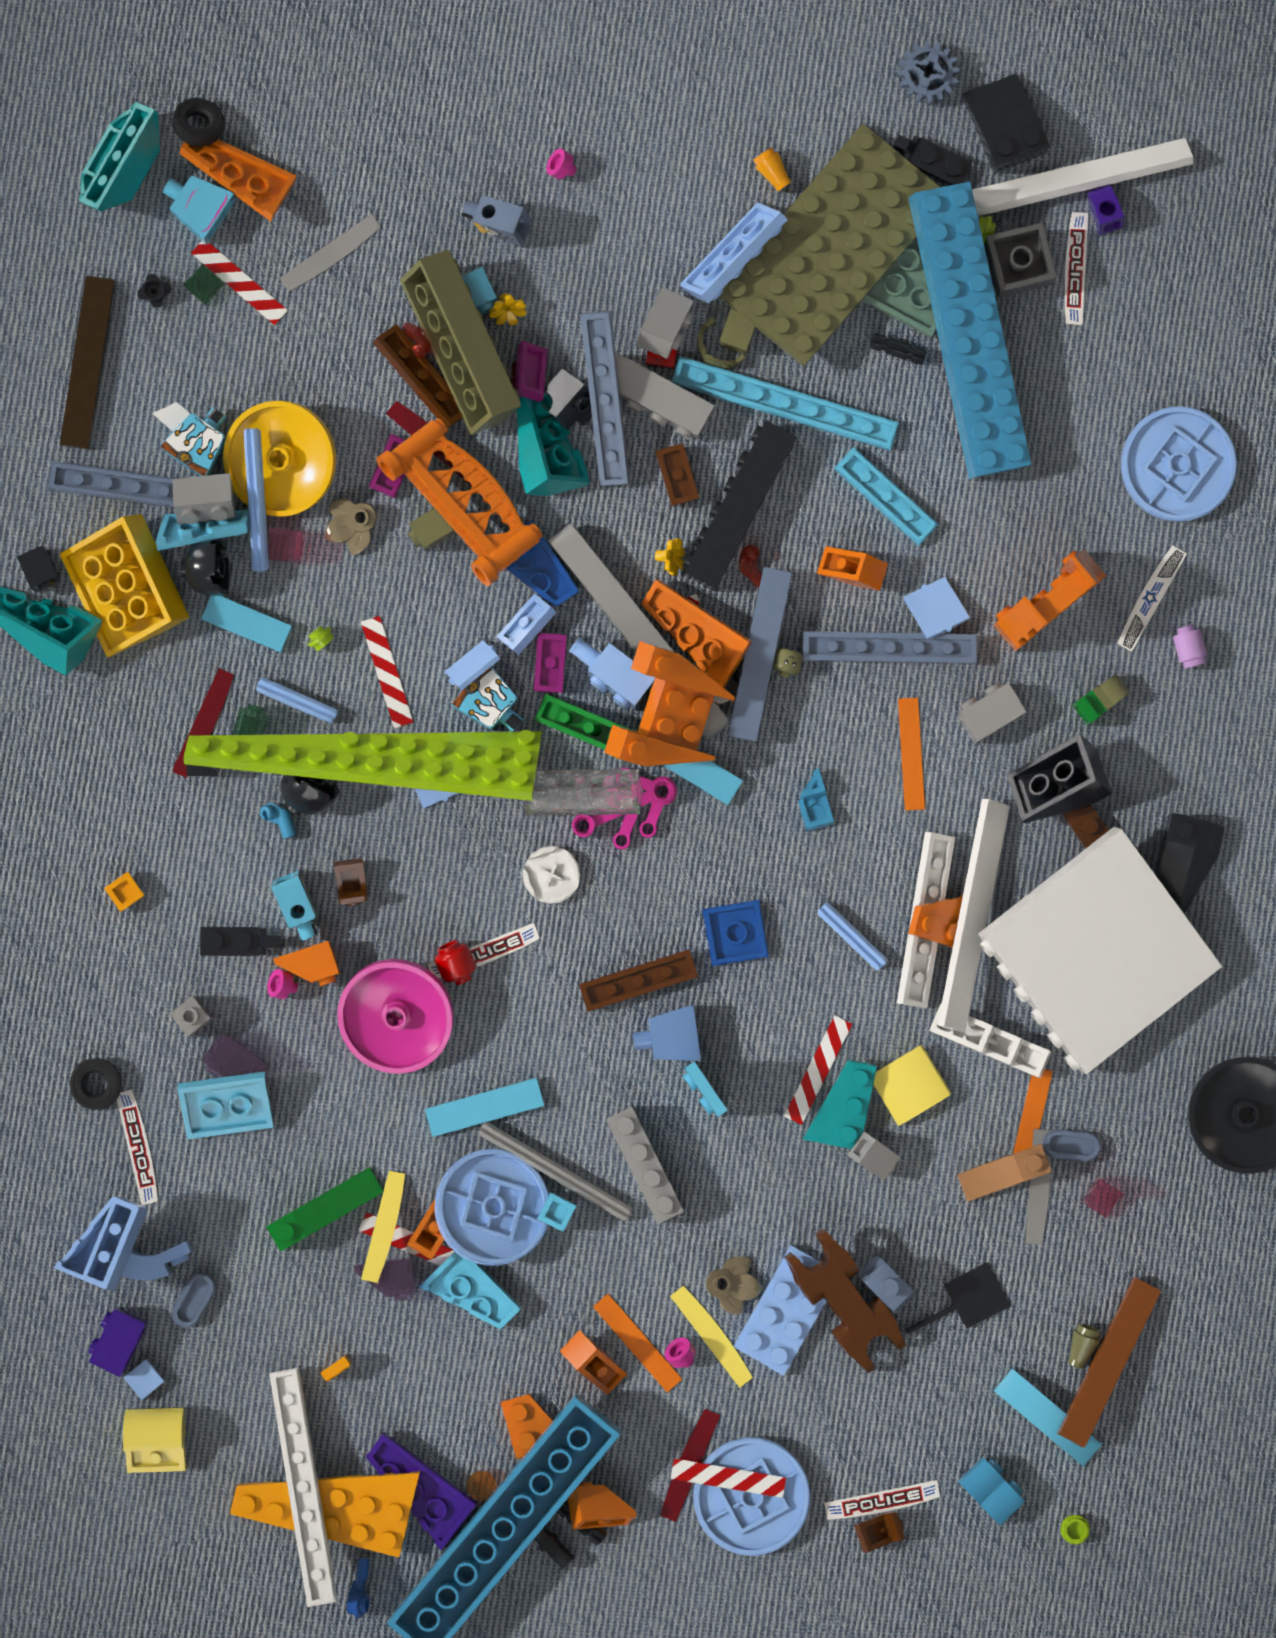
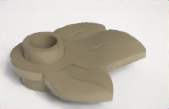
(348, 527)
(738, 1284)

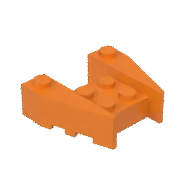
(1029, 617)
(673, 712)

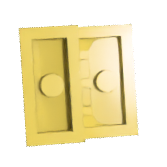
(910, 1085)

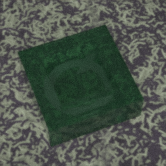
(203, 285)

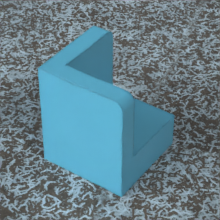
(557, 1211)

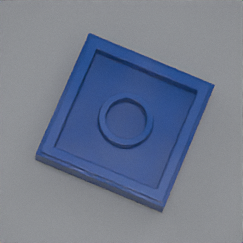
(735, 932)

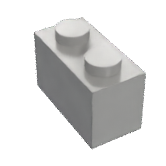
(665, 322)
(203, 498)
(991, 712)

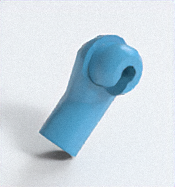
(280, 816)

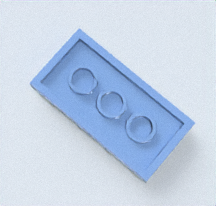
(733, 253)
(780, 1319)

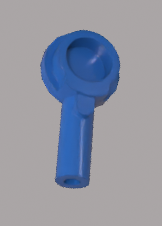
(358, 1601)

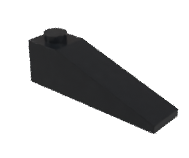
(1187, 856)

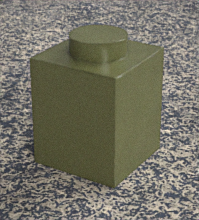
(737, 333)
(429, 530)

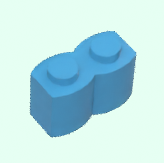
(991, 1490)

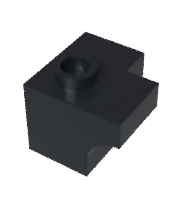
(569, 399)

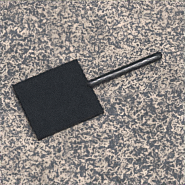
(973, 1295)

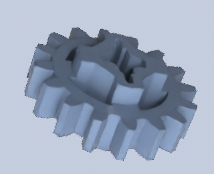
(917, 69)

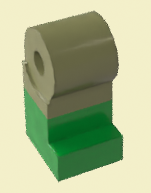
(1100, 699)

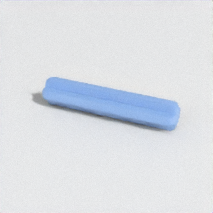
(297, 700)
(852, 936)

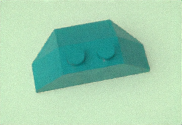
(121, 159)

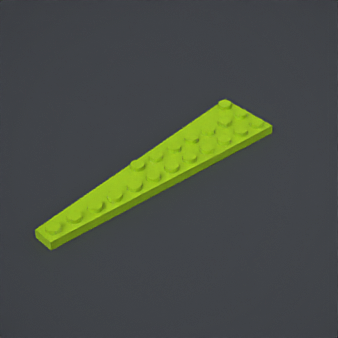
(446, 762)

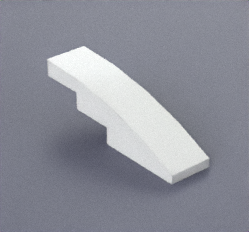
(997, 1045)

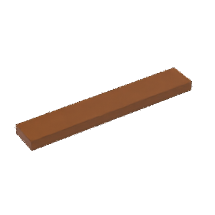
(1109, 1362)

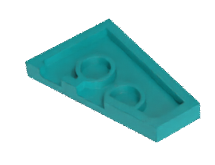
(845, 1109)

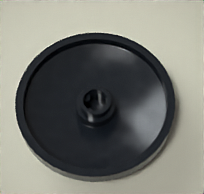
(1236, 1115)

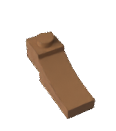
(1004, 1172)

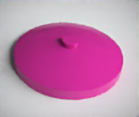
(395, 1016)

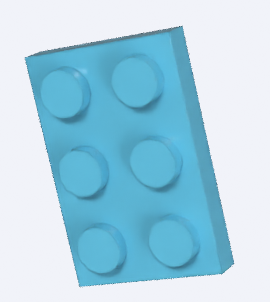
(710, 1100)
(225, 1105)

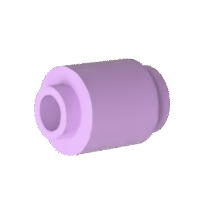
(1190, 646)

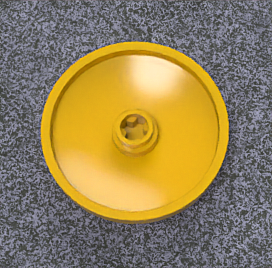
(295, 456)

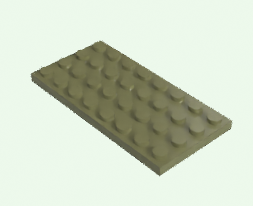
(831, 247)

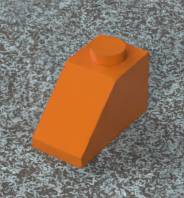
(853, 568)
(312, 963)
(593, 1362)
(598, 1507)

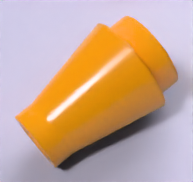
(772, 168)

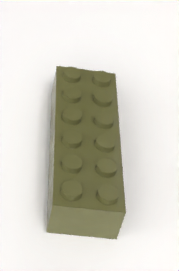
(460, 341)

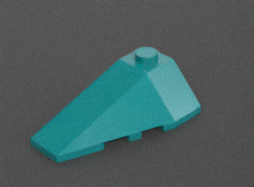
(545, 453)
(47, 631)

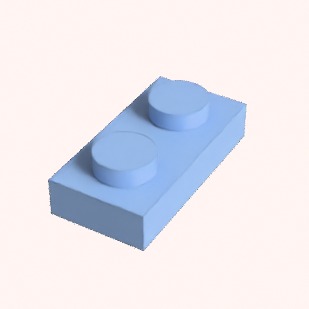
(526, 624)

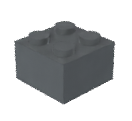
(1020, 260)

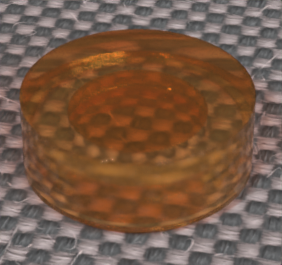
(481, 1485)

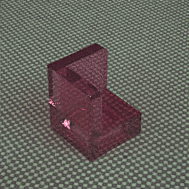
(285, 545)
(1101, 1197)

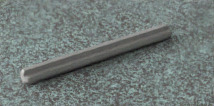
(555, 1171)

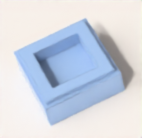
(144, 1379)

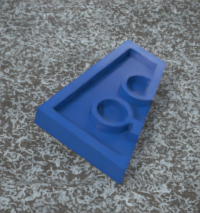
(544, 574)

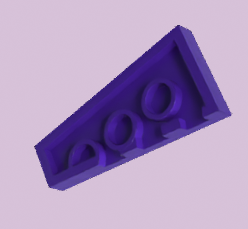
(437, 1501)

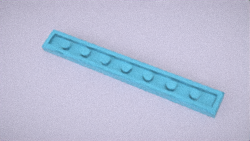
(785, 403)

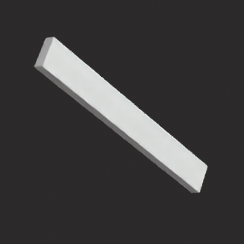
(1082, 176)
(973, 915)
(303, 1487)

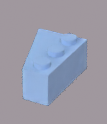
(106, 1245)

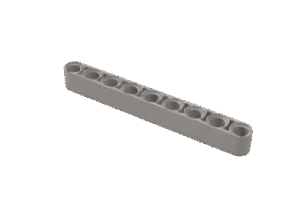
(616, 603)

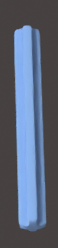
(256, 499)

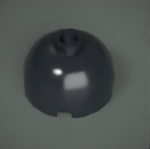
(206, 568)
(307, 794)

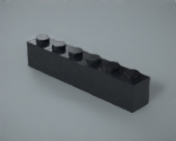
(739, 506)

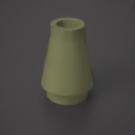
(1083, 1344)

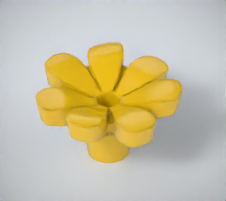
(507, 309)
(672, 556)

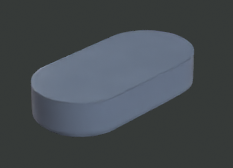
(1071, 1145)
(194, 1300)

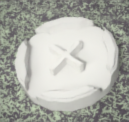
(551, 875)

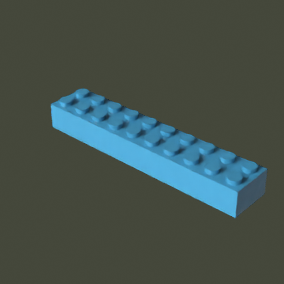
(969, 330)
(506, 1523)

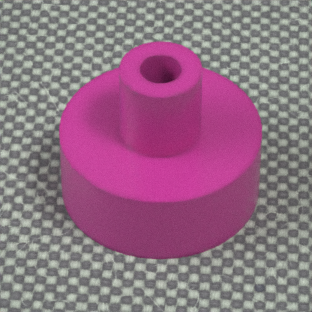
(561, 164)
(281, 984)
(680, 1353)

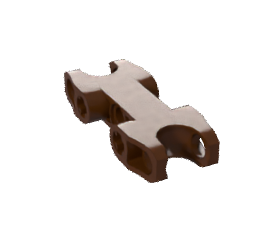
(858, 1320)

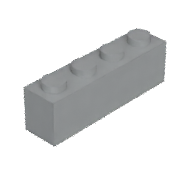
(662, 399)
(644, 1165)

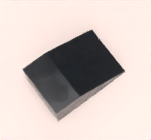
(1006, 123)
(1060, 781)

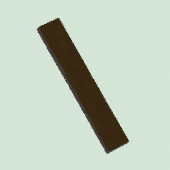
(87, 362)

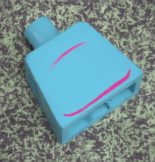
(199, 205)

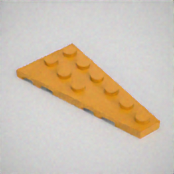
(356, 1509)

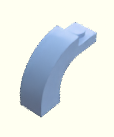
(155, 1266)

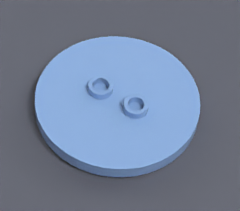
(1178, 464)
(491, 1207)
(752, 1521)

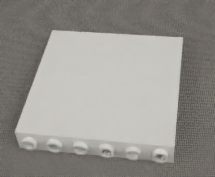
(1099, 951)

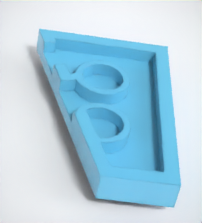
(175, 535)
(473, 1290)

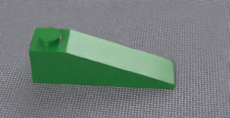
(574, 721)
(324, 1209)

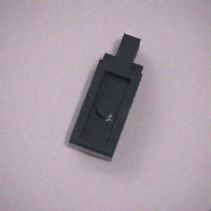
(933, 159)
(236, 941)

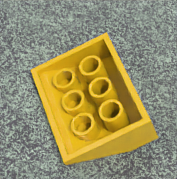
(124, 584)

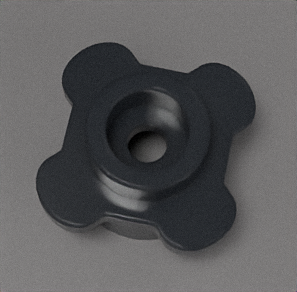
(152, 282)

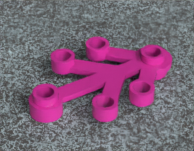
(629, 819)

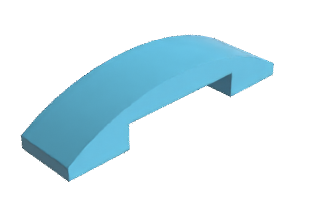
(1042, 1414)

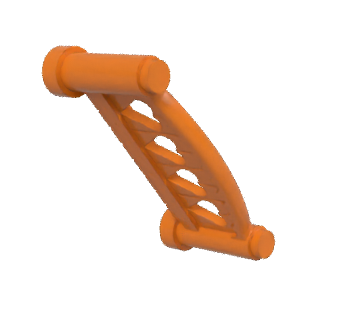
(494, 550)

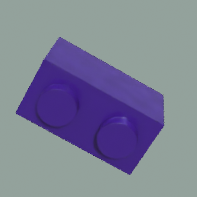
(117, 1342)

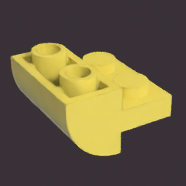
(154, 1440)

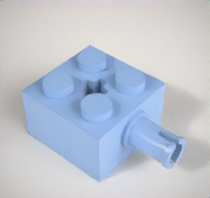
(613, 672)

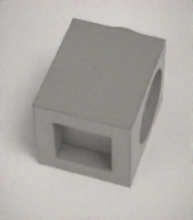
(191, 1016)
(874, 1156)

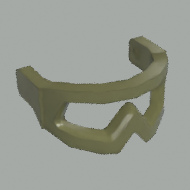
(710, 360)

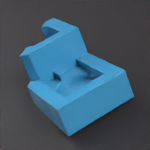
(814, 804)

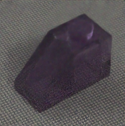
(231, 1058)
(396, 1278)

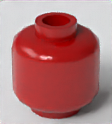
(455, 962)

